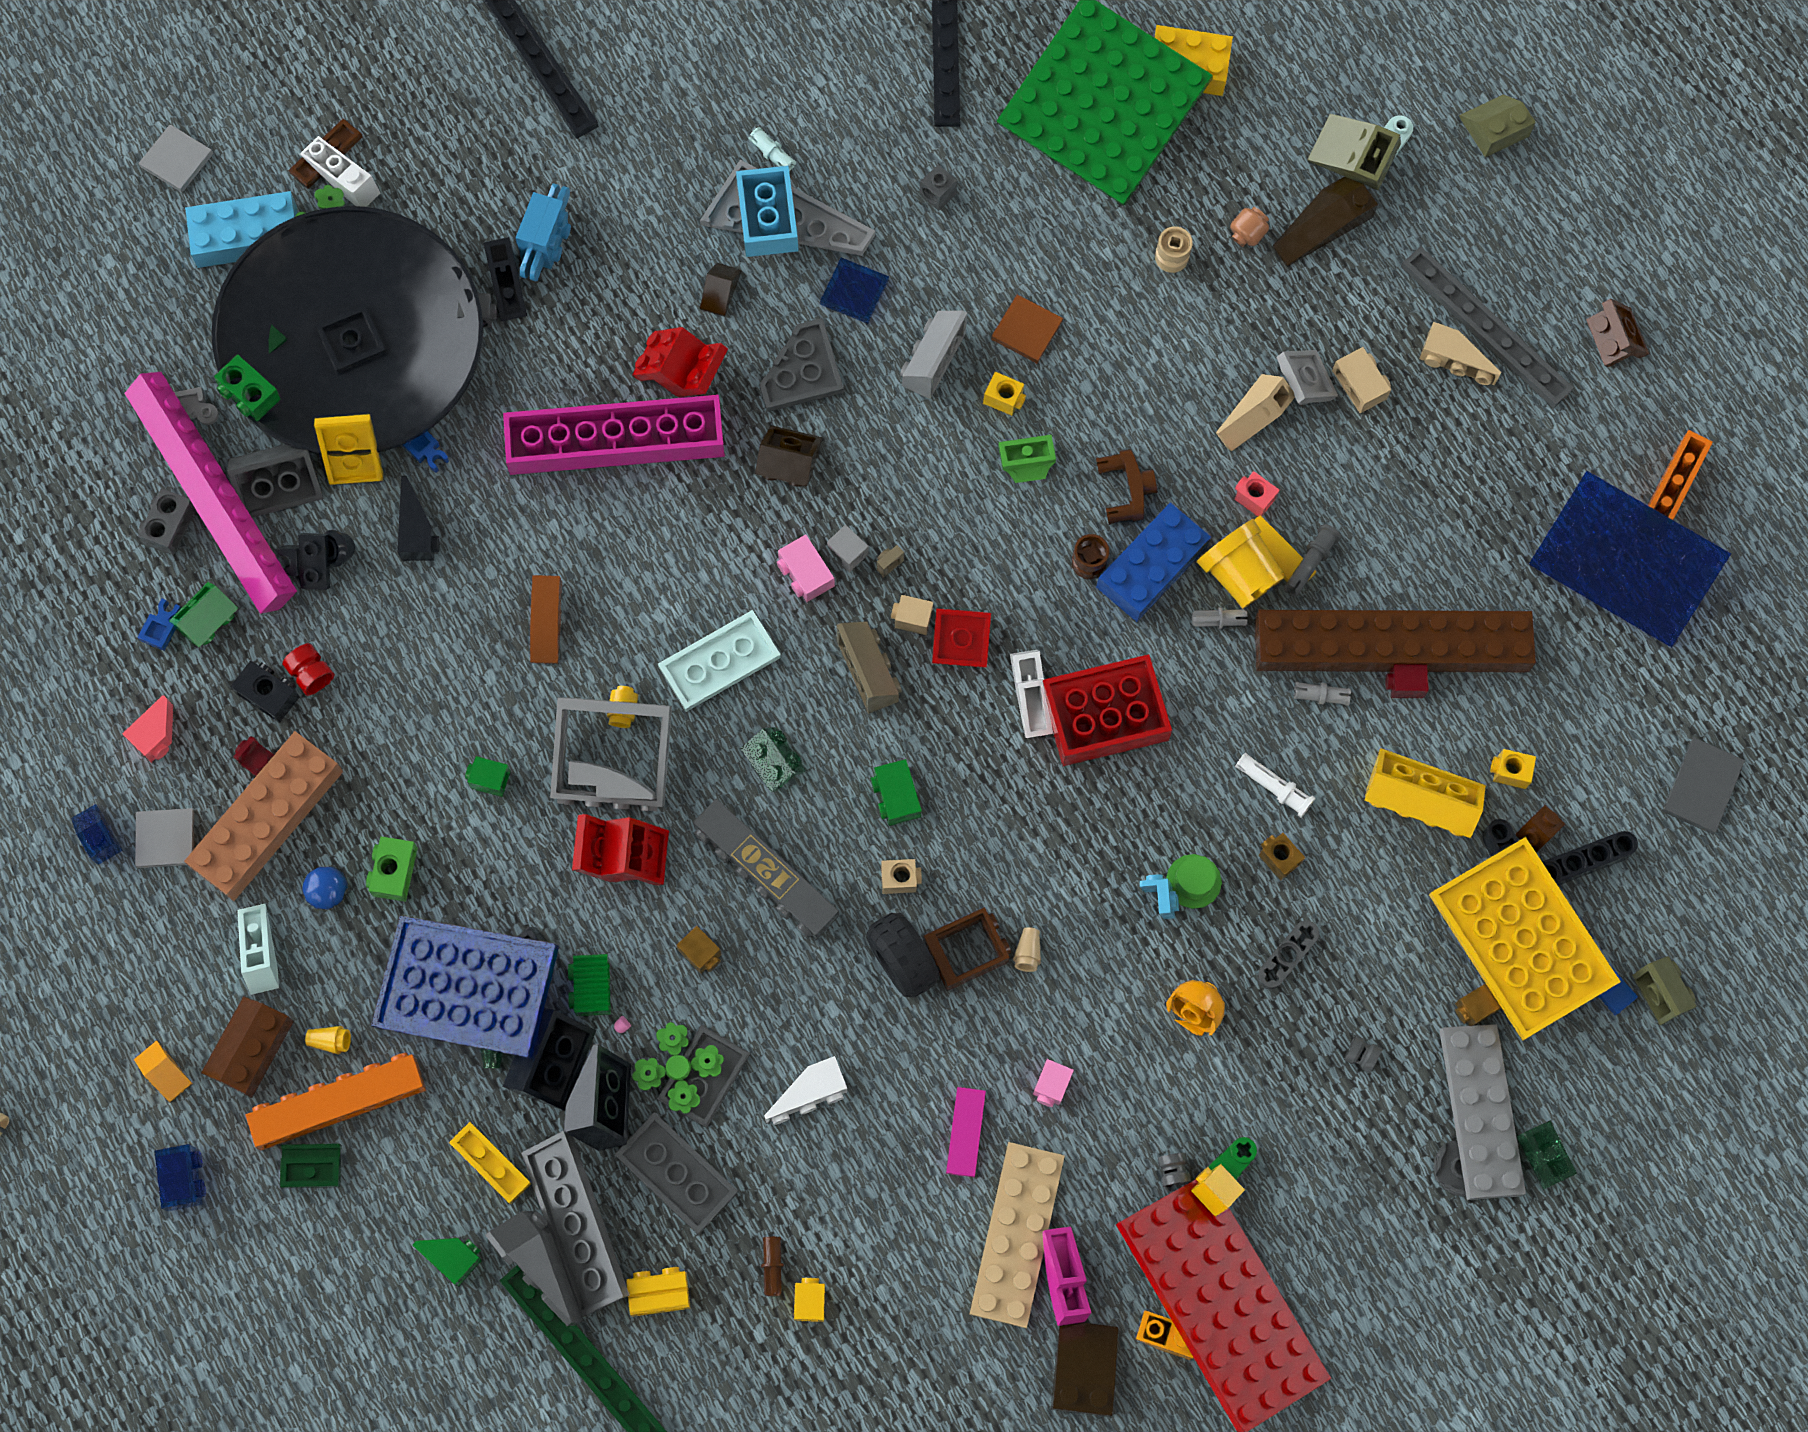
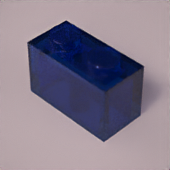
(179, 1177)

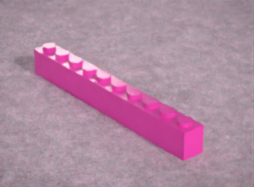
(210, 492)

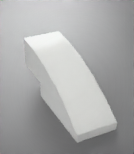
(1030, 693)

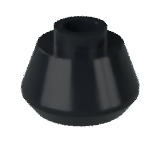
(340, 547)

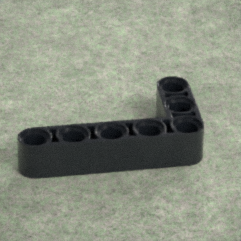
(1580, 856)

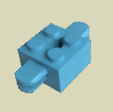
(543, 231)

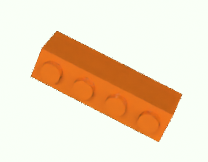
(1680, 474)

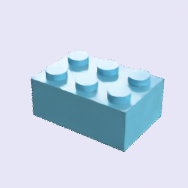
(767, 211)

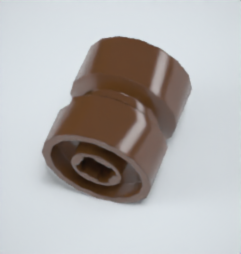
(1090, 556)

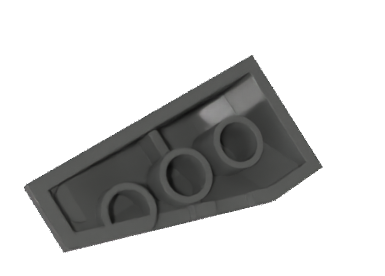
(532, 1247)

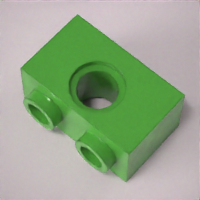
(397, 884)

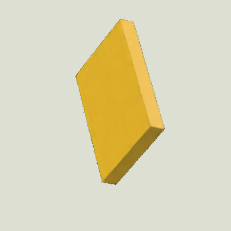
(347, 435)

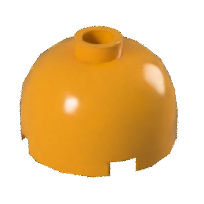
(1198, 1005)

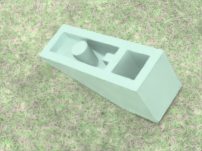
(257, 950)

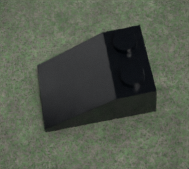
(600, 1101)

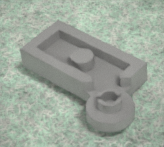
(195, 405)

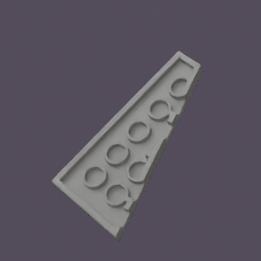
(815, 221)

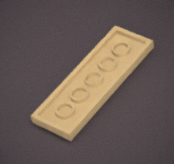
(1015, 1235)

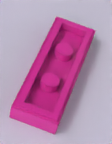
(965, 1132)

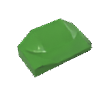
(1027, 457)

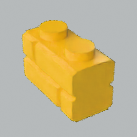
(658, 1292)

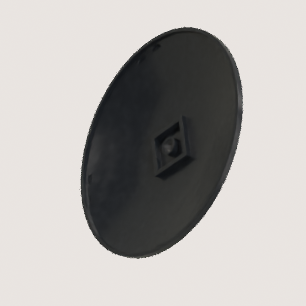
(362, 277)

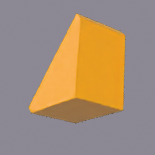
(162, 1071)

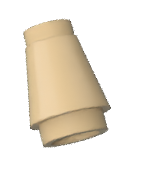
(1028, 951)

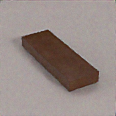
(341, 137)

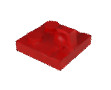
(961, 637)

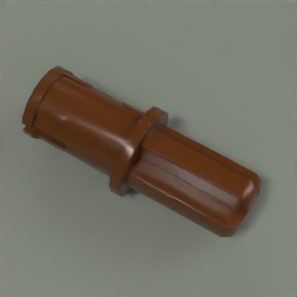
(772, 1266)

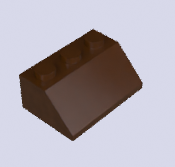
(247, 1046)

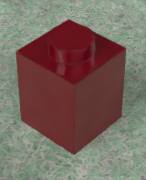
(1407, 681)

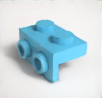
(1167, 898)

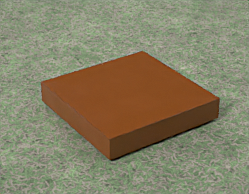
(1027, 328)

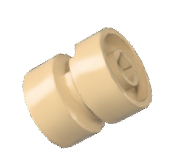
(1173, 249)

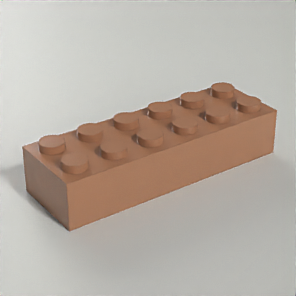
(264, 816)

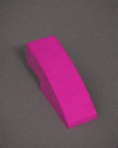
(1065, 1276)

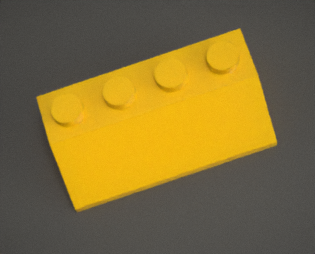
(1425, 793)

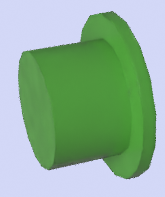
(1194, 880)

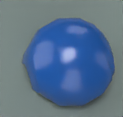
(324, 887)

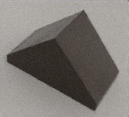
(719, 288)

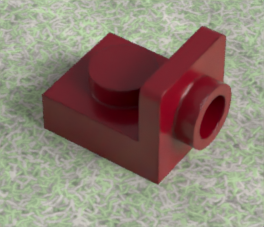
(252, 755)

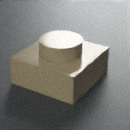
(889, 560)

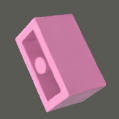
(805, 568)

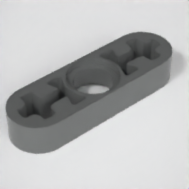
(1295, 934)

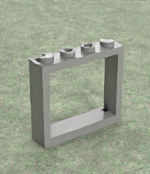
(567, 796)

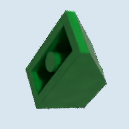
(450, 1257)

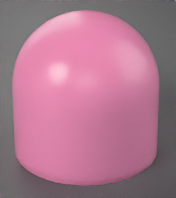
(622, 1025)

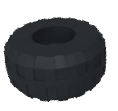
(903, 954)

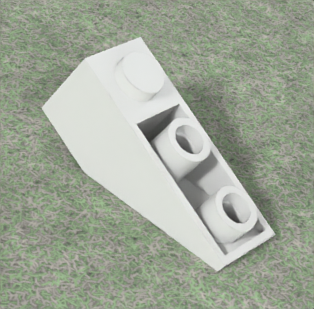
(341, 172)
(816, 1084)

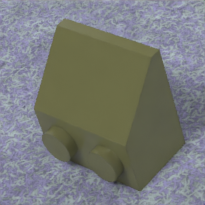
(1498, 124)
(1664, 990)

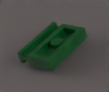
(310, 1166)

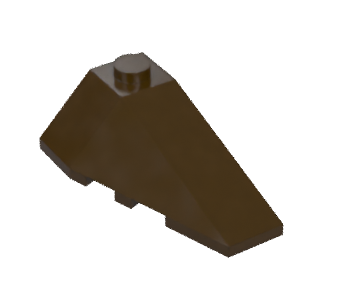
(1329, 215)

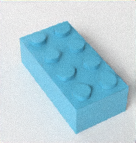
(228, 228)

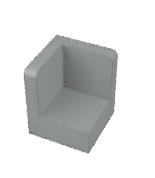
(848, 547)

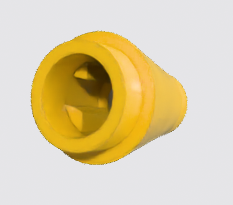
(329, 1039)

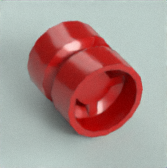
(308, 669)

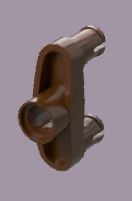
(1139, 482)

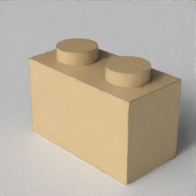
(1362, 379)

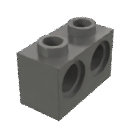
(173, 523)

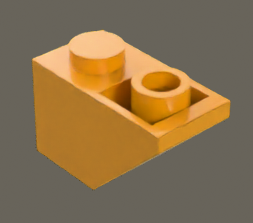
(1162, 1335)

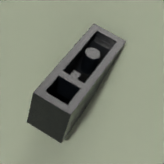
(505, 278)
(415, 533)

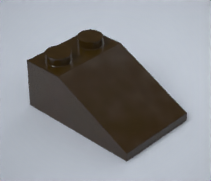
(1085, 1369)

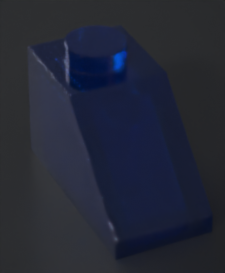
(95, 835)

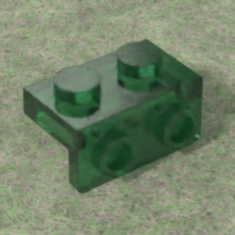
(773, 758)

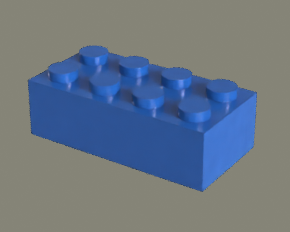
(1153, 562)

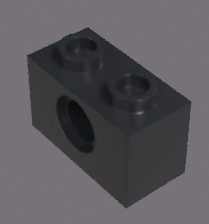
(254, 679)

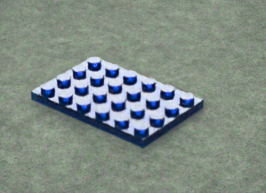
(1629, 558)
(465, 986)

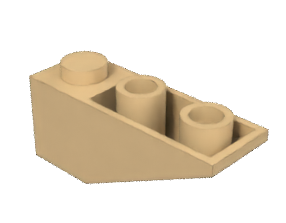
(1455, 352)
(1256, 410)

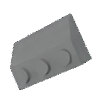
(934, 352)

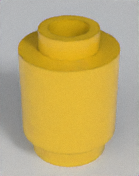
(622, 694)

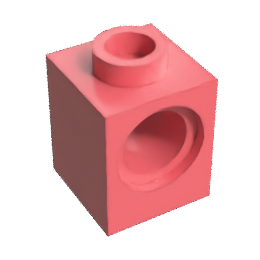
(1260, 504)

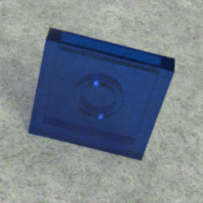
(854, 290)

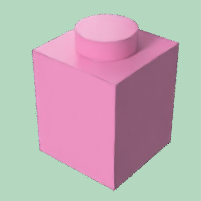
(1052, 1083)

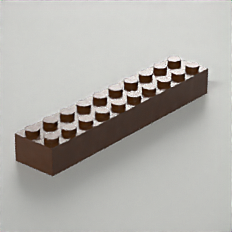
(1389, 637)

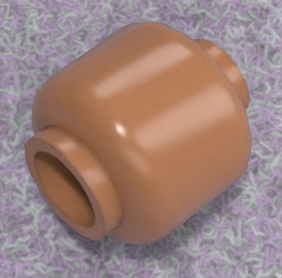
(1249, 227)

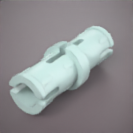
(771, 149)

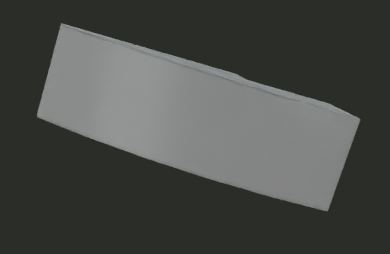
(608, 781)

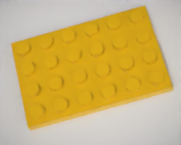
(1524, 938)

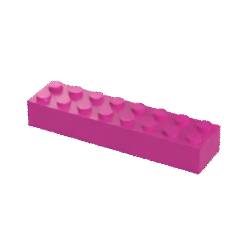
(613, 434)

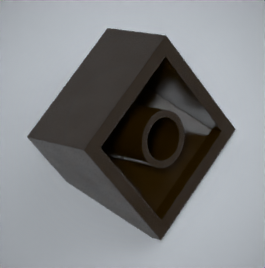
(788, 456)

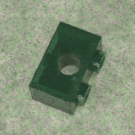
(1546, 1155)

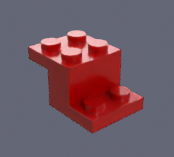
(679, 362)
(620, 850)

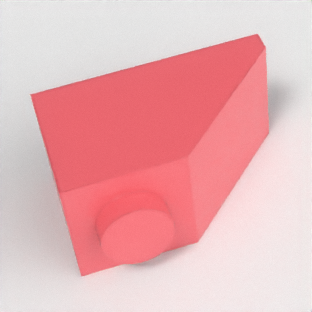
(153, 730)

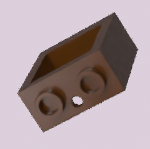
(989, 925)

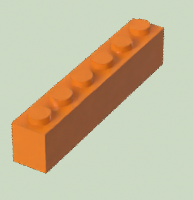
(335, 1102)

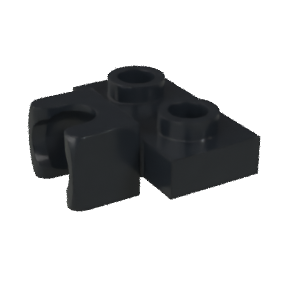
(309, 560)

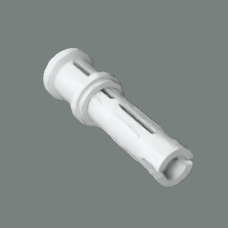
(1286, 792)

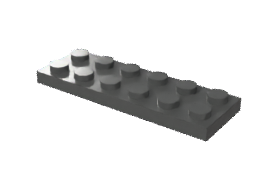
(575, 1223)

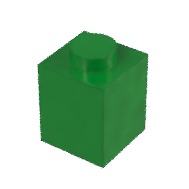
(488, 776)

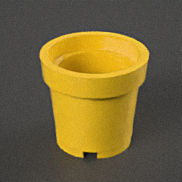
(1243, 564)

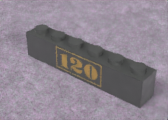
(765, 869)

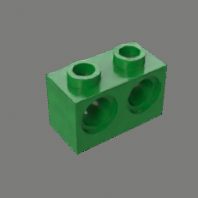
(250, 385)

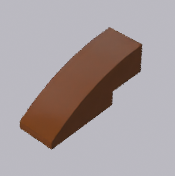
(545, 619)

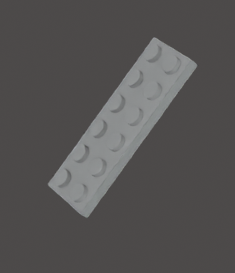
(1482, 1112)

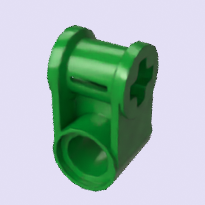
(1230, 1159)

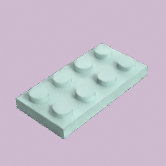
(719, 660)

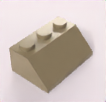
(868, 665)

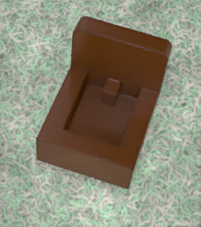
(1541, 828)

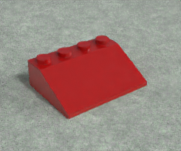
(1106, 710)

